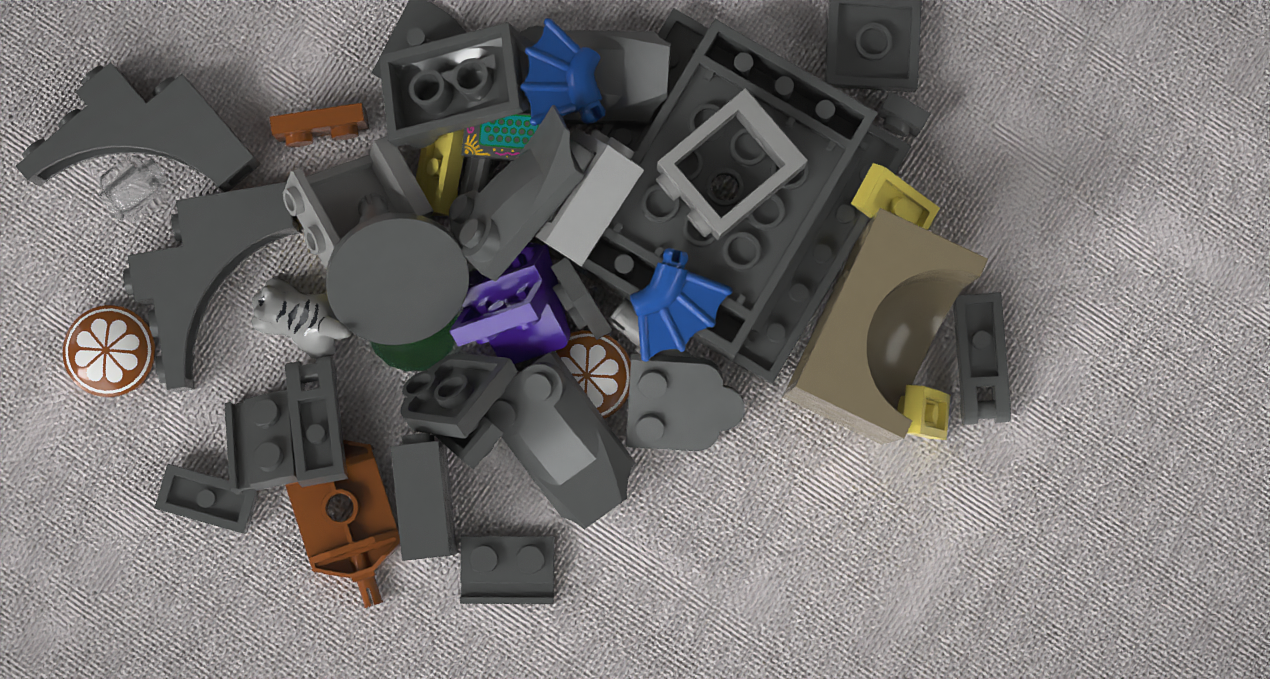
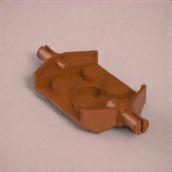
(362, 541)

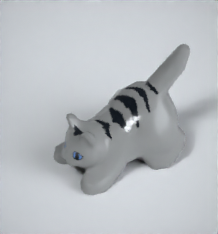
(303, 317)

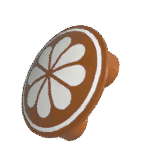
(109, 351)
(599, 368)

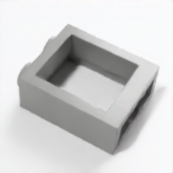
(766, 134)
(595, 199)

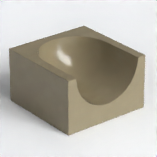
(880, 325)

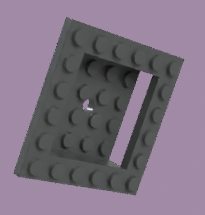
(788, 246)

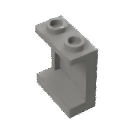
(330, 198)

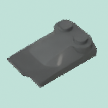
(629, 74)
(454, 84)
(518, 200)
(563, 441)

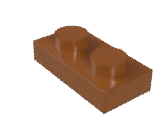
(300, 127)

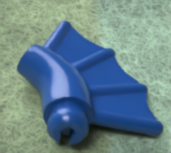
(562, 77)
(675, 305)

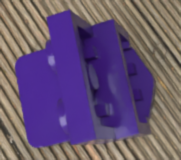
(516, 312)

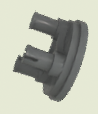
(396, 276)

